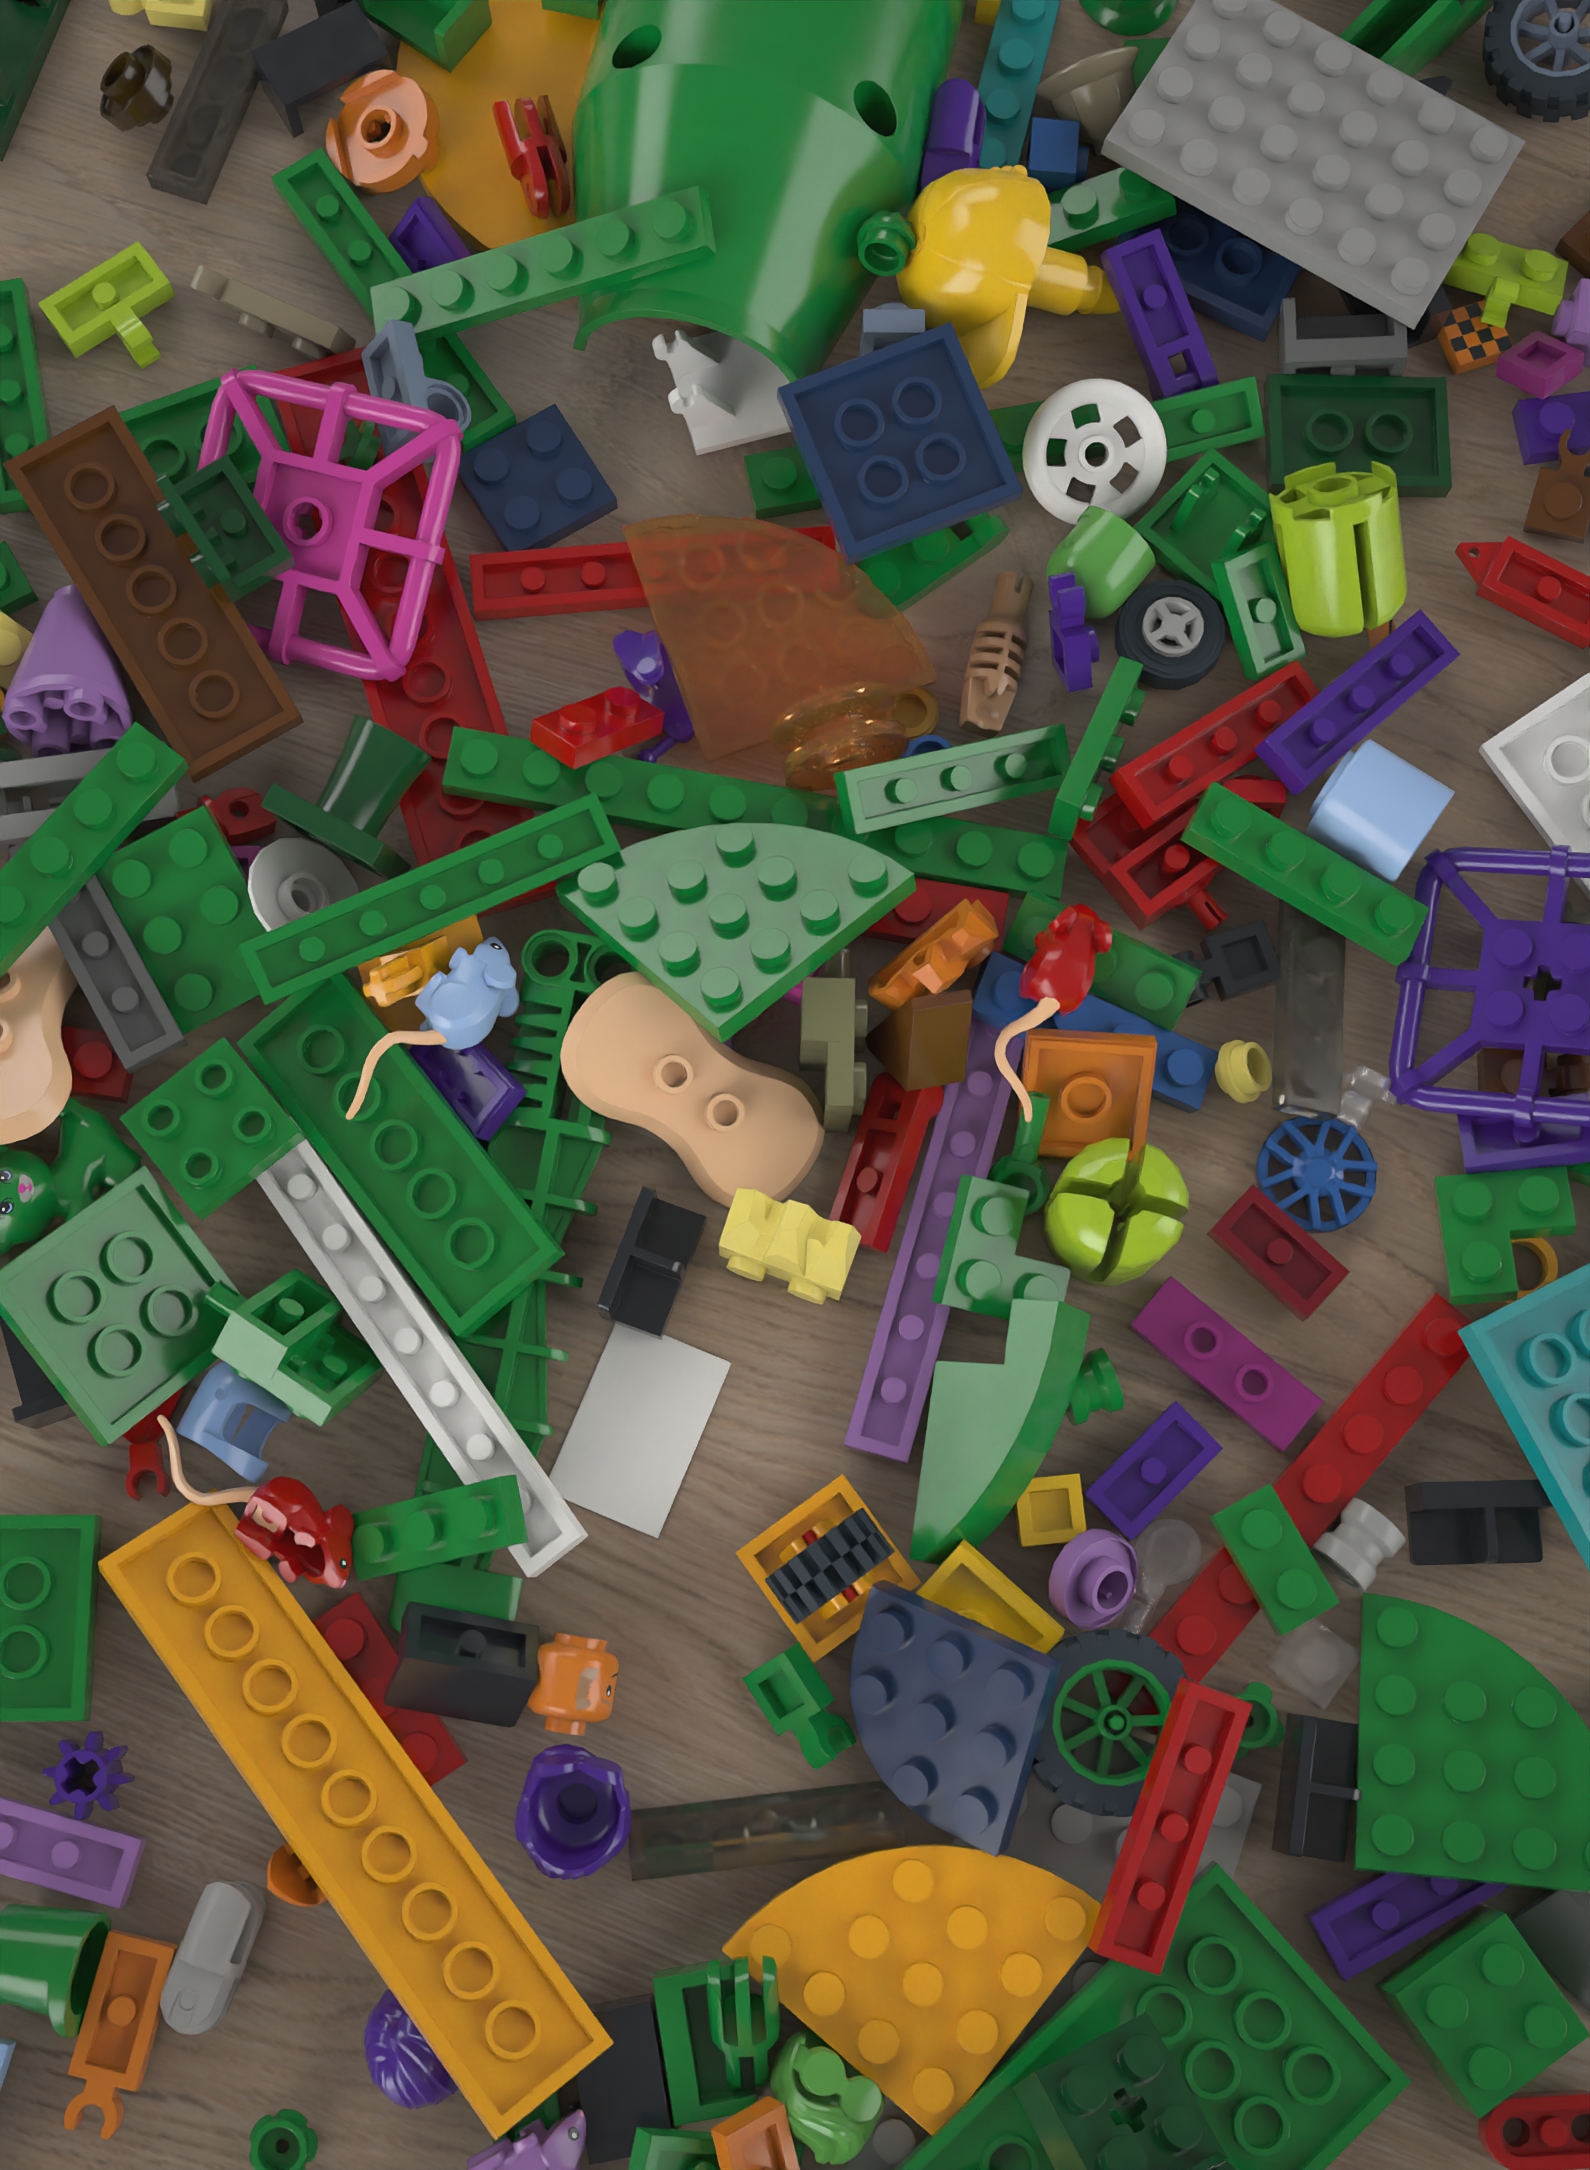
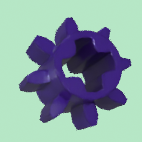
(71, 1770)

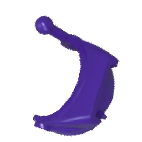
(650, 675)

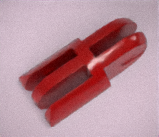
(535, 154)

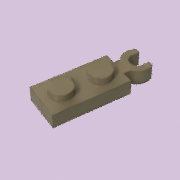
(265, 314)

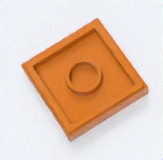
(1095, 1086)

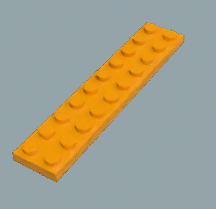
(358, 1814)

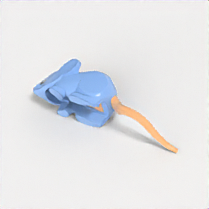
(456, 1006)

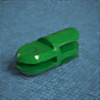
(745, 2021)

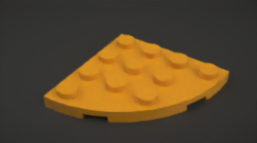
(920, 1963)

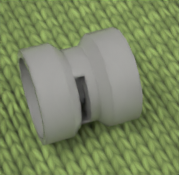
(1358, 1545)

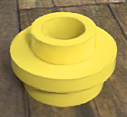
(1243, 1070)

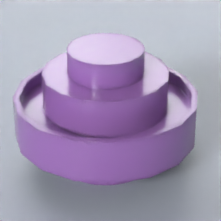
(1093, 1578)

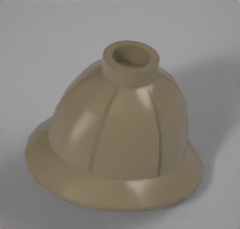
(1093, 92)

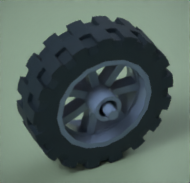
(1516, 75)

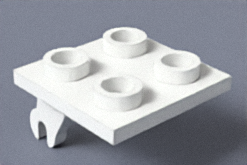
(722, 390)

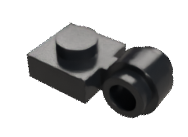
(1235, 962)

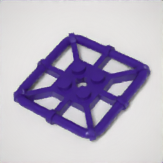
(1503, 1006)

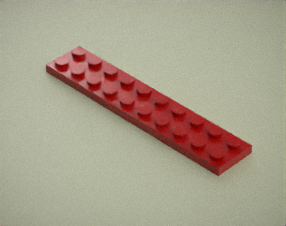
(447, 672)

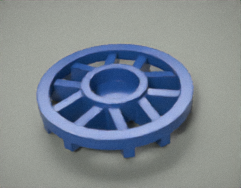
(1318, 1172)

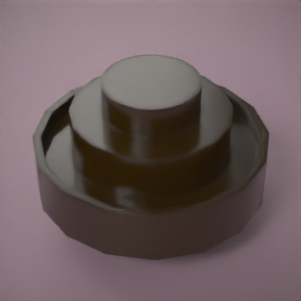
(137, 88)

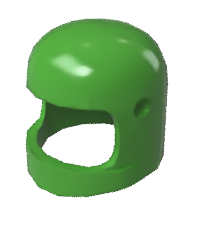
(1105, 558)

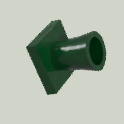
(358, 798)

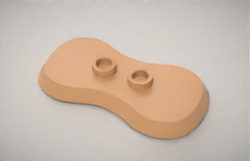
(32, 1055)
(722, 1113)

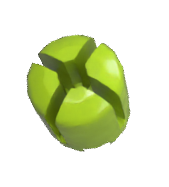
(1341, 548)
(1144, 1192)

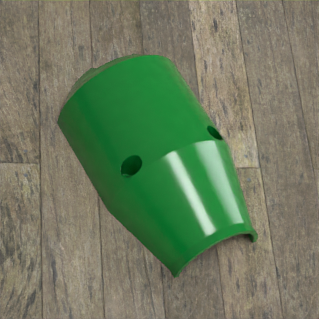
(793, 128)

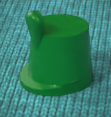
(51, 1961)

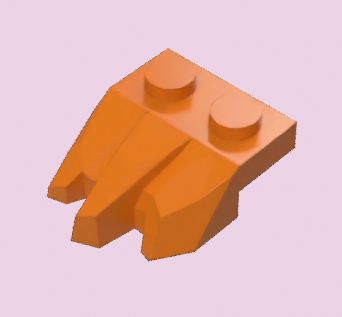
(937, 956)

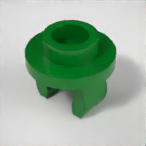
(359, 445)

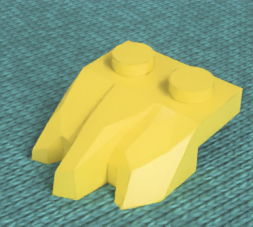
(788, 1244)

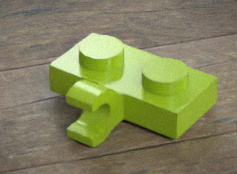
(1508, 276)
(110, 303)

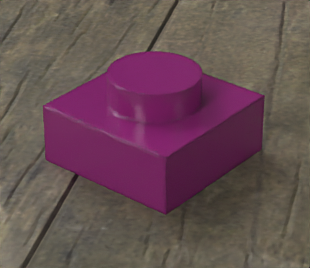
(1540, 364)

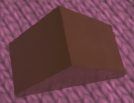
(925, 1040)

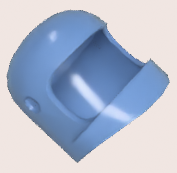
(217, 1413)

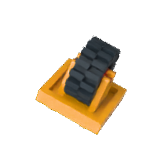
(822, 1564)

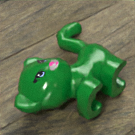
(87, 1163)

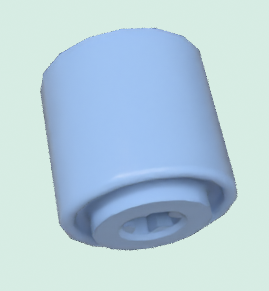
(1377, 810)

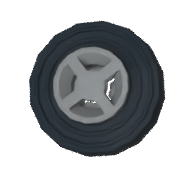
(1176, 613)

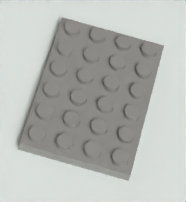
(1314, 150)

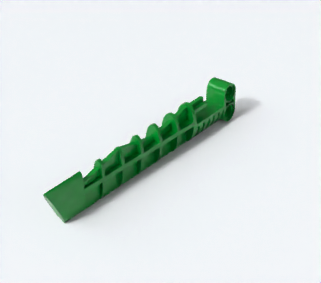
(550, 1169)

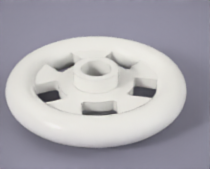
(1055, 420)

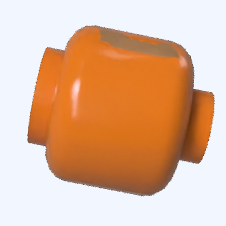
(574, 1683)

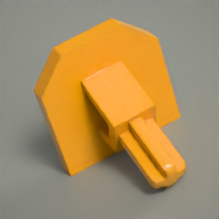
(399, 976)

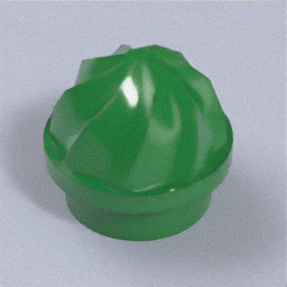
(885, 243)

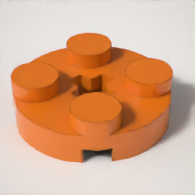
(405, 150)

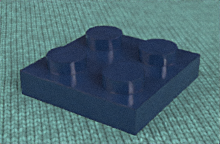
(535, 483)

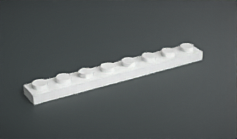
(416, 1348)

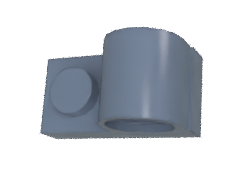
(397, 374)

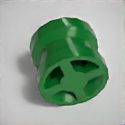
(1095, 1388)

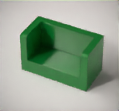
(432, 27)
(691, 2058)

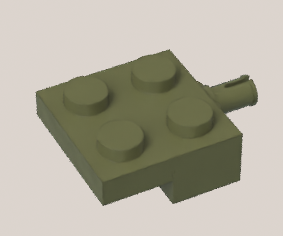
(830, 1034)

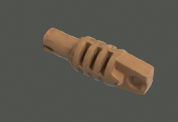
(996, 658)

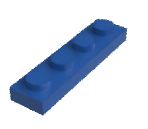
(1180, 1063)

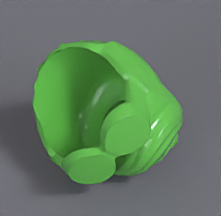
(825, 2098)

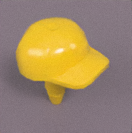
(987, 259)

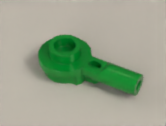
(1022, 1167)

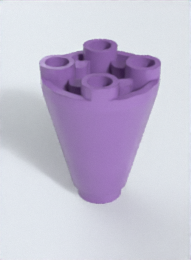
(68, 684)

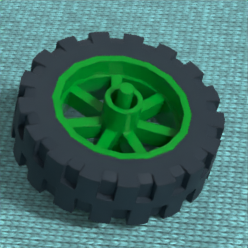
(1090, 1654)

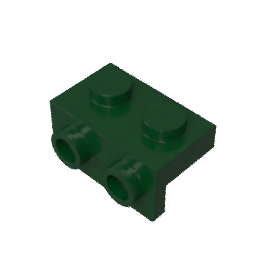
(227, 527)

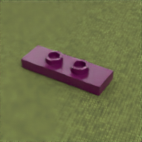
(1225, 1364)

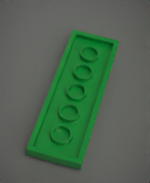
(402, 1153)

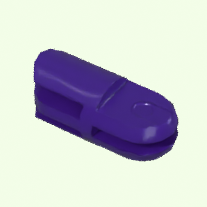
(954, 131)

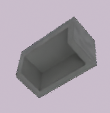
(1340, 344)

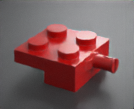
(1148, 868)

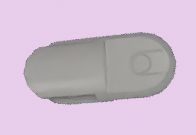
(212, 1956)

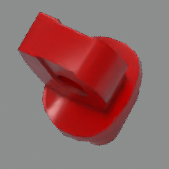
(237, 830)

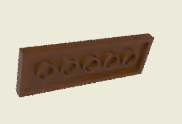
(168, 629)

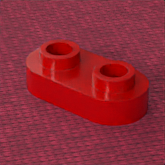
(1545, 2134)

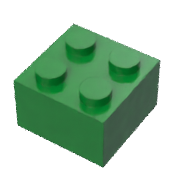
(1482, 2010)

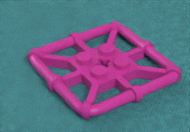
(348, 505)

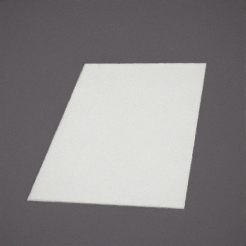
(638, 1428)

